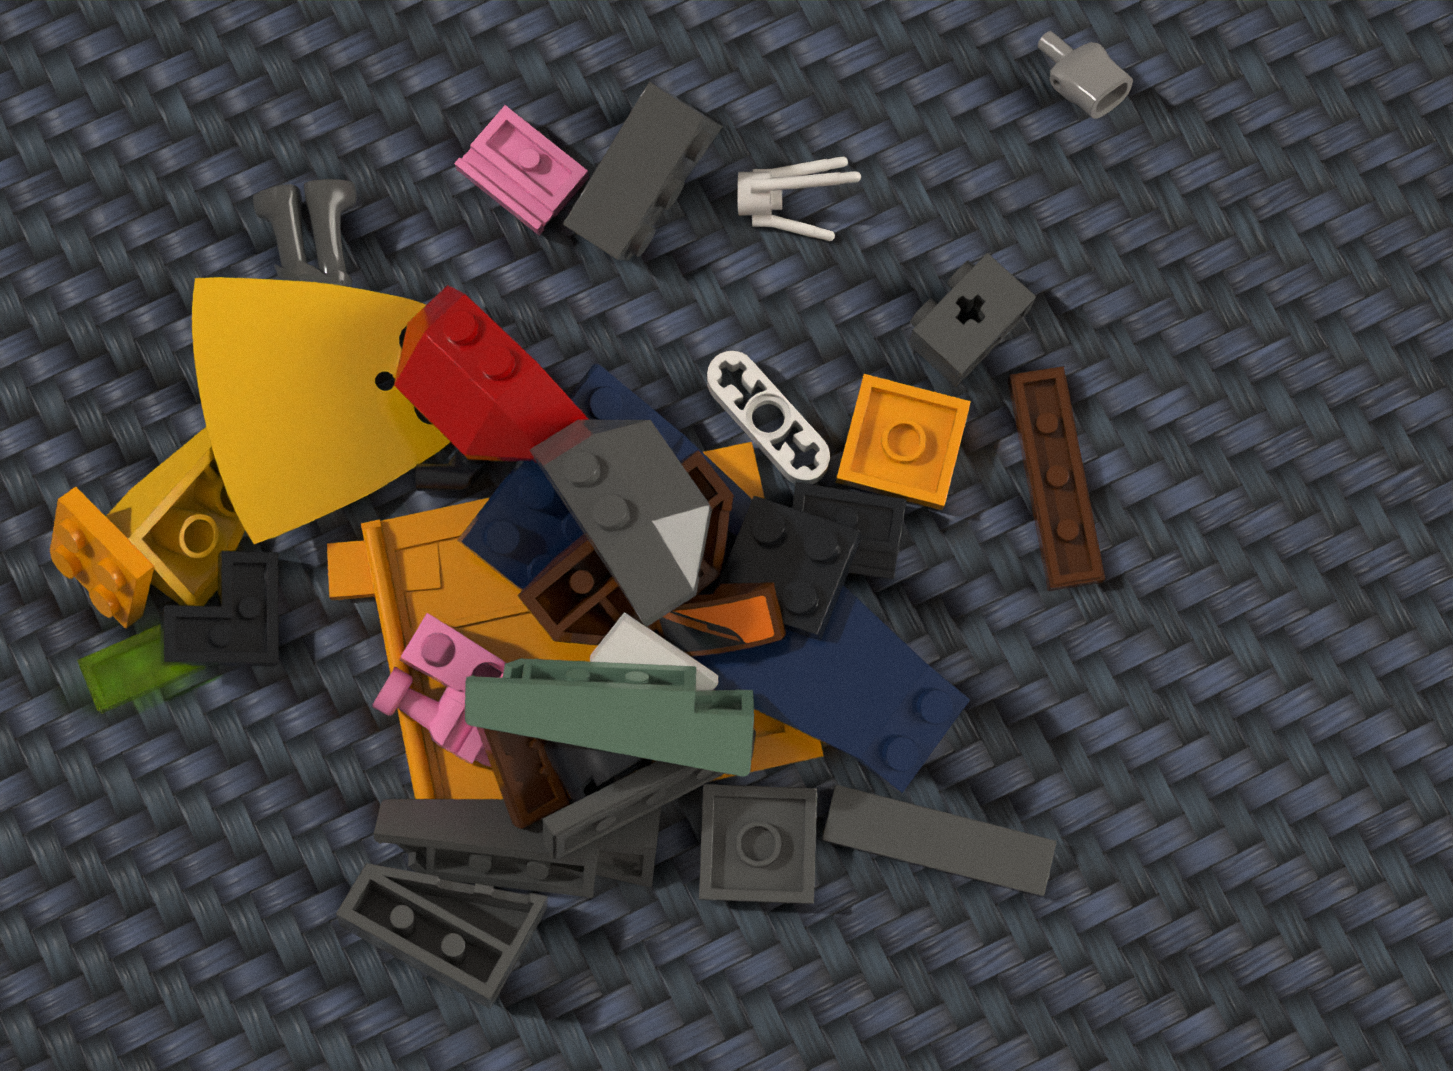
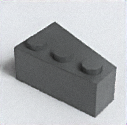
(641, 173)
(443, 927)

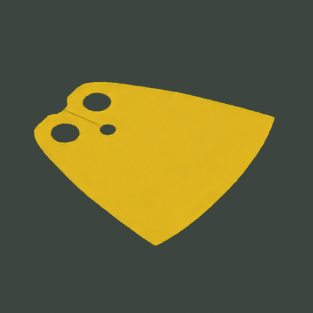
(296, 396)

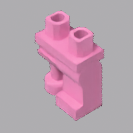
(448, 660)

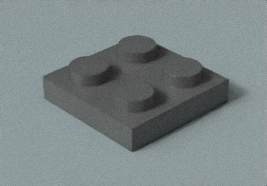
(758, 844)

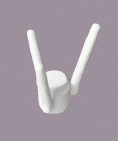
(762, 192)

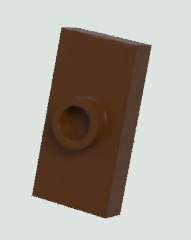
(524, 776)

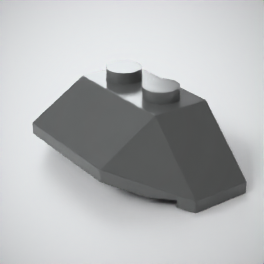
(632, 508)

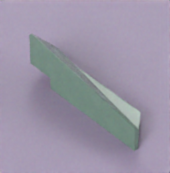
(619, 710)

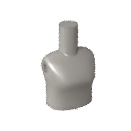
(1086, 75)

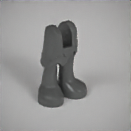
(326, 202)

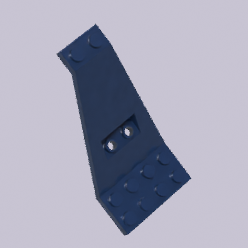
(850, 690)

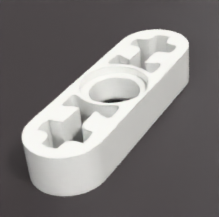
(731, 396)

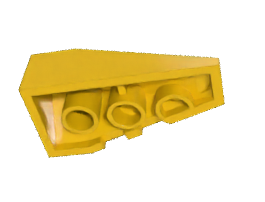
(182, 522)

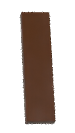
(1056, 479)

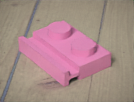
(522, 170)

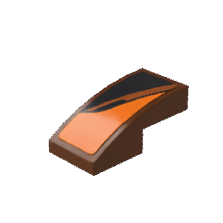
(725, 621)

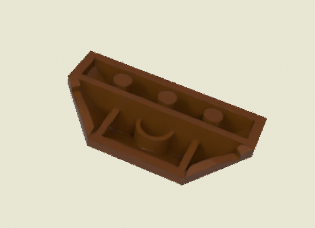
(578, 596)

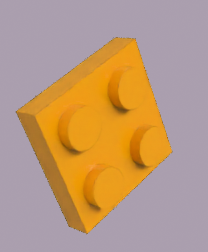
(903, 442)
(100, 558)

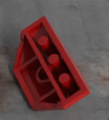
(479, 382)

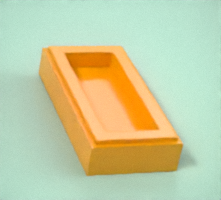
(350, 571)

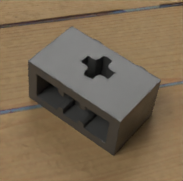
(959, 348)

